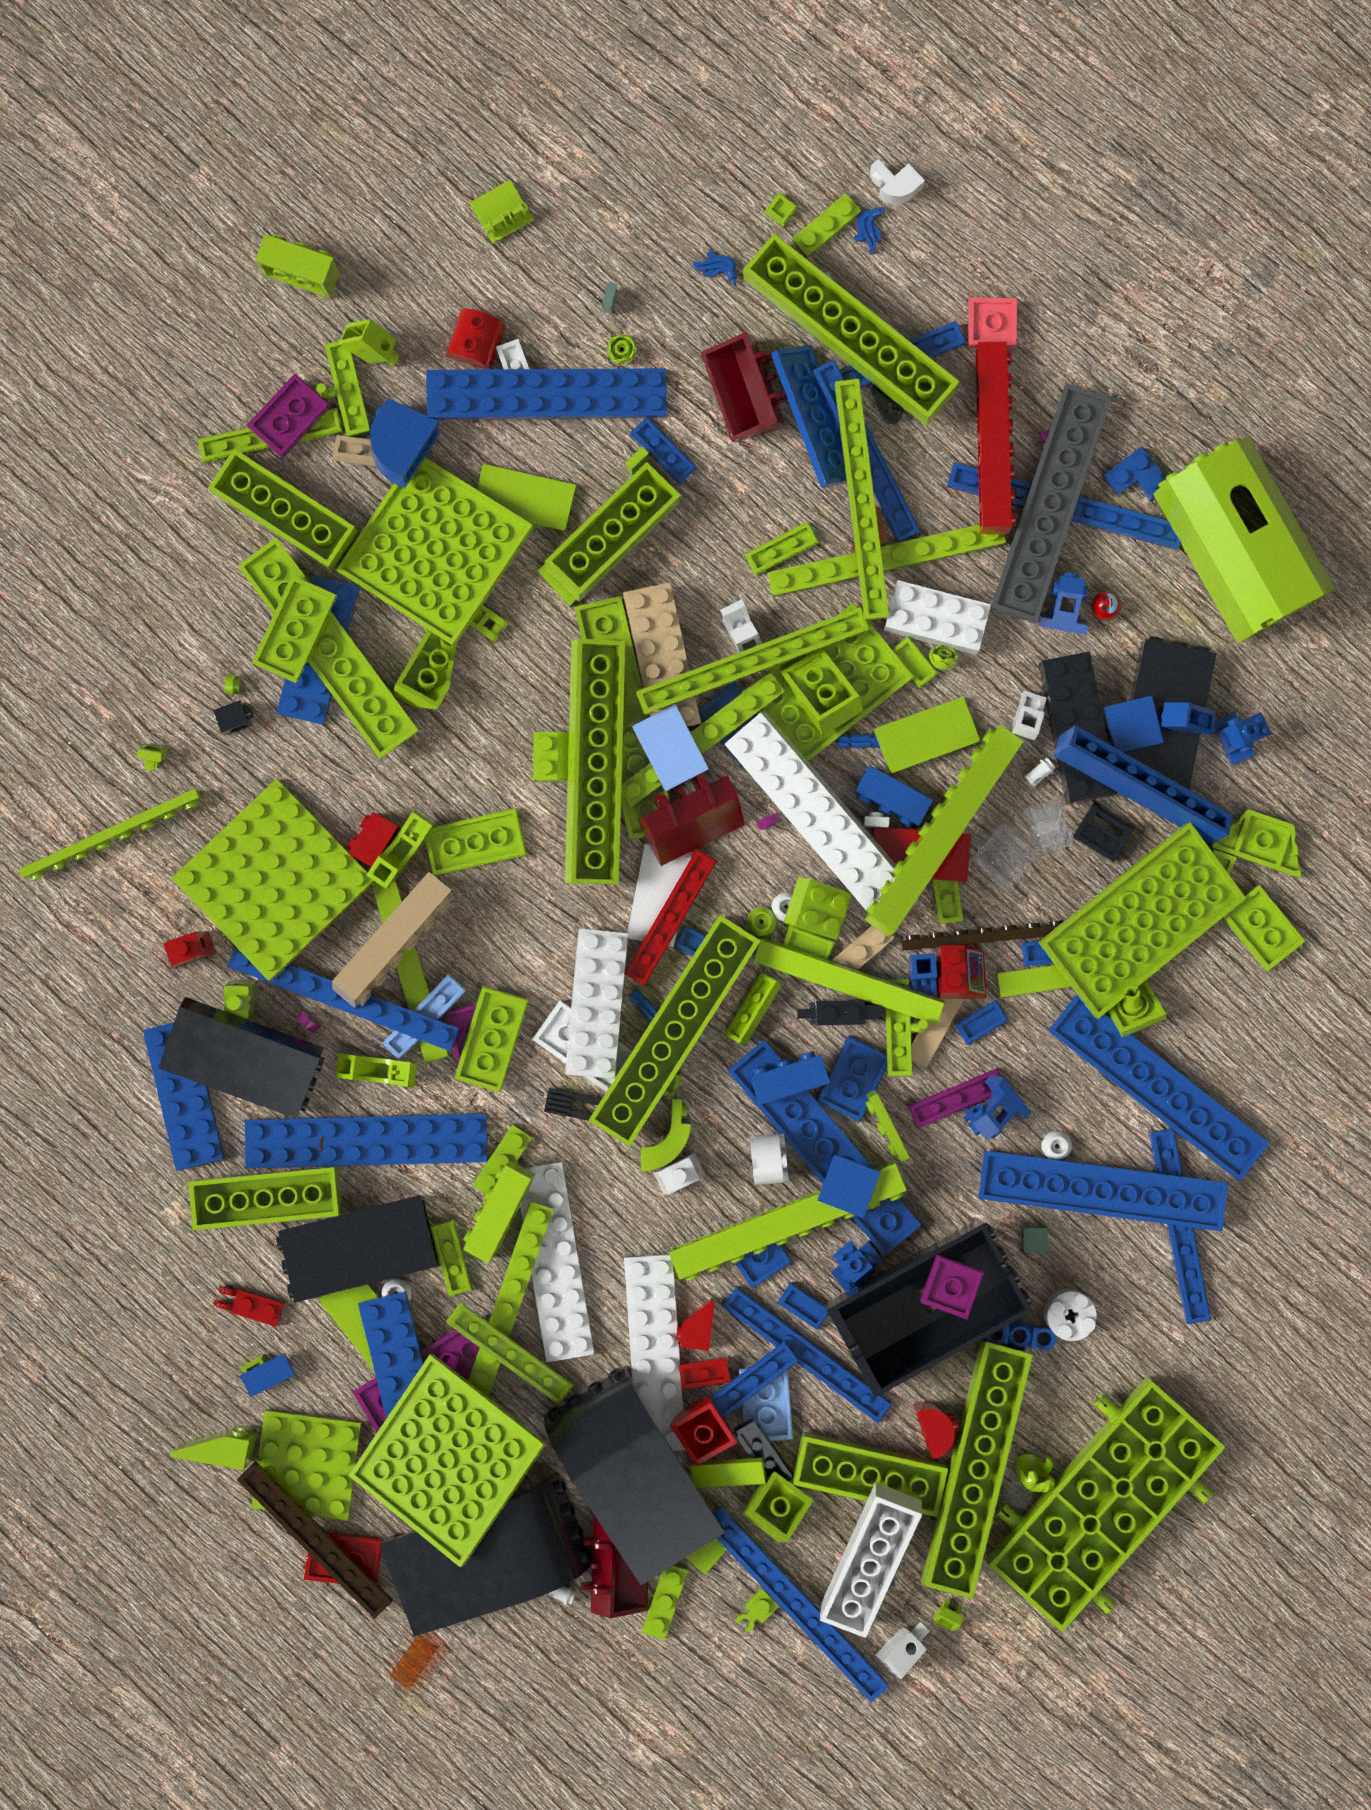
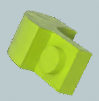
(401, 851)
(376, 1070)
(668, 1149)

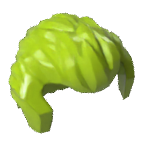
(1035, 1473)

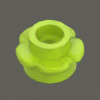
(232, 684)

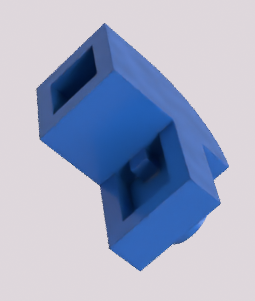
(923, 973)

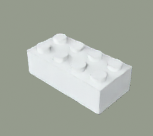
(937, 617)

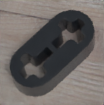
(883, 407)

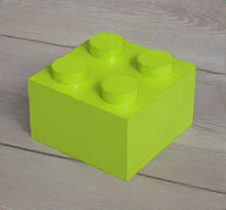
(817, 908)

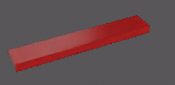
(670, 917)

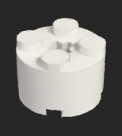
(769, 1159)
(1082, 1321)

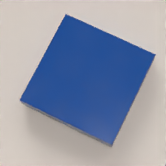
(1133, 724)
(848, 1185)
(763, 1265)

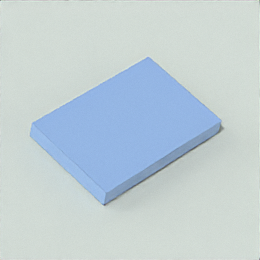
(670, 747)
(771, 1408)

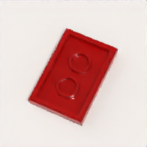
(361, 1548)

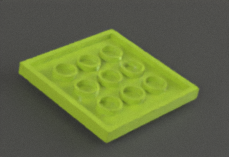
(311, 1460)

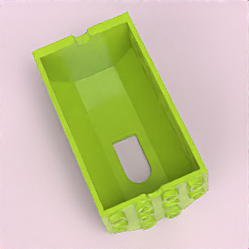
(1249, 576)

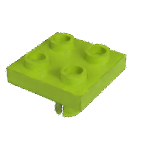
(1137, 1010)

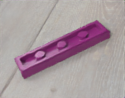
(951, 1099)

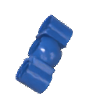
(1029, 1340)

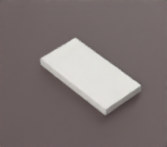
(652, 891)
(554, 1038)

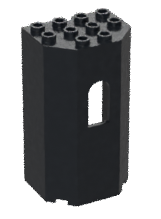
(894, 1332)

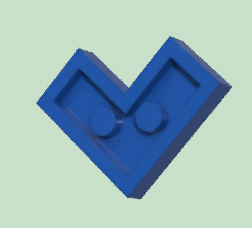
(1138, 469)

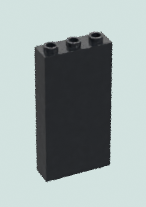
(1172, 675)
(241, 1058)
(357, 1248)

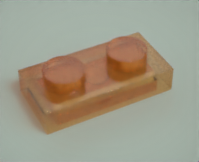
(413, 1661)

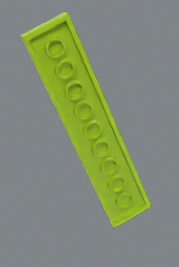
(608, 622)
(336, 658)

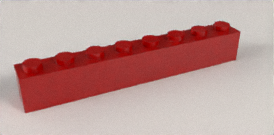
(993, 438)

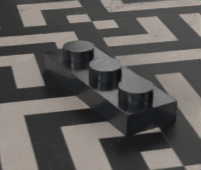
(760, 1446)

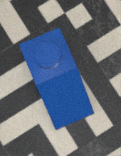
(1188, 718)

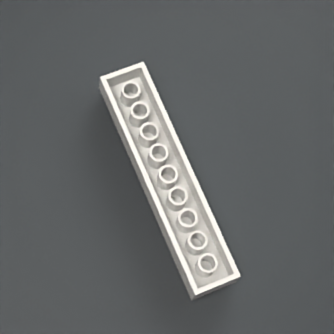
(812, 807)

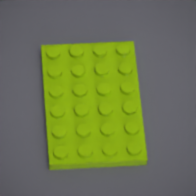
(867, 666)

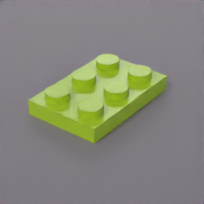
(1263, 928)

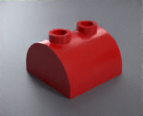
(476, 338)
(936, 1427)
(702, 1430)

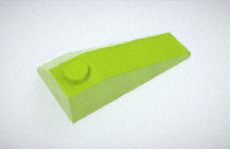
(427, 673)

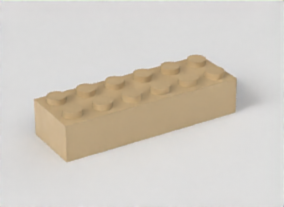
(659, 642)
(391, 940)

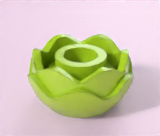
(621, 341)
(943, 658)
(761, 929)

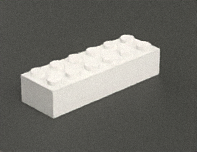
(596, 1003)
(870, 1559)

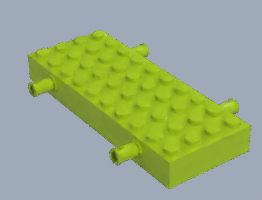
(1104, 1504)

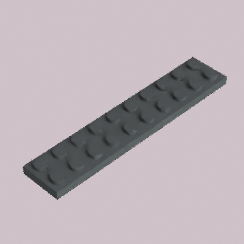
(1050, 503)

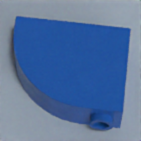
(401, 440)

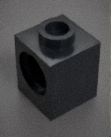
(233, 717)

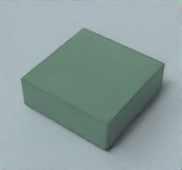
(610, 298)
(1035, 1239)

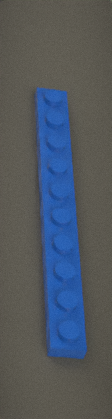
(1086, 511)
(374, 1009)
(799, 1607)

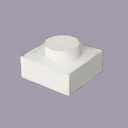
(875, 819)

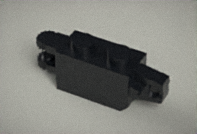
(840, 1012)

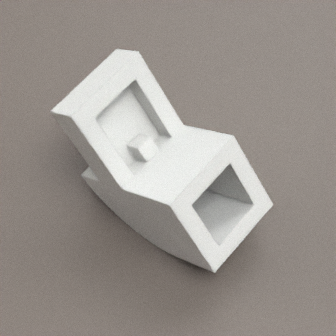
(896, 188)
(740, 626)
(1029, 715)

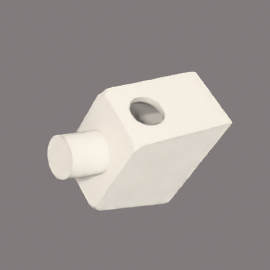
(679, 1174)
(894, 1652)

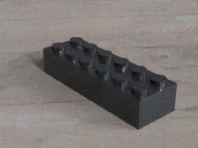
(1074, 701)

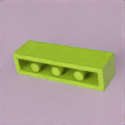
(498, 1212)

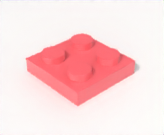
(992, 321)

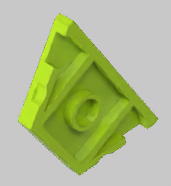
(1262, 842)

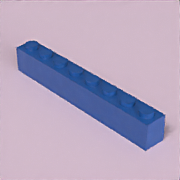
(1142, 784)

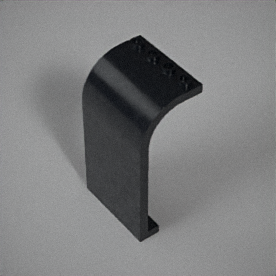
(630, 1476)
(521, 1557)

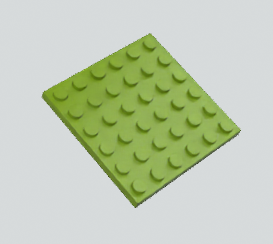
(435, 550)
(273, 880)
(447, 1460)

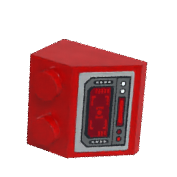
(960, 972)

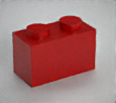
(373, 838)

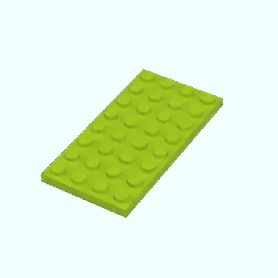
(1142, 920)

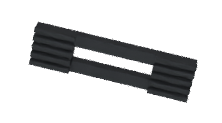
(559, 1103)

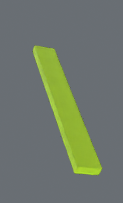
(410, 969)
(849, 981)

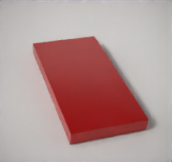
(954, 866)

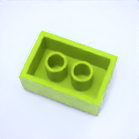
(297, 265)

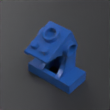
(1071, 587)
(1239, 734)
(981, 1115)
(855, 1264)

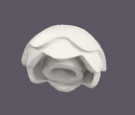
(778, 905)
(1051, 1140)
(396, 1284)

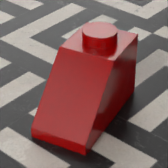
(697, 1328)

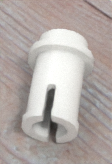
(1040, 772)
(563, 1594)

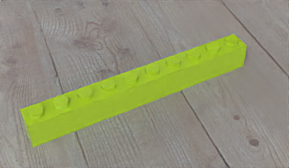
(943, 831)
(772, 1227)

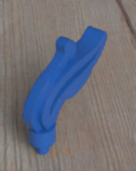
(867, 229)
(716, 265)

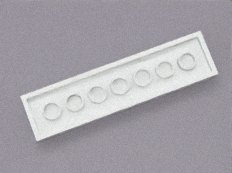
(558, 1271)
(653, 1339)

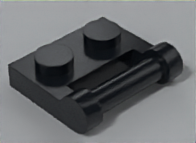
(1099, 838)

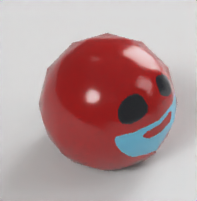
(1106, 605)

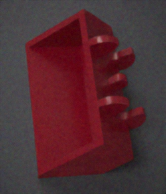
(744, 387)
(692, 819)
(613, 1585)

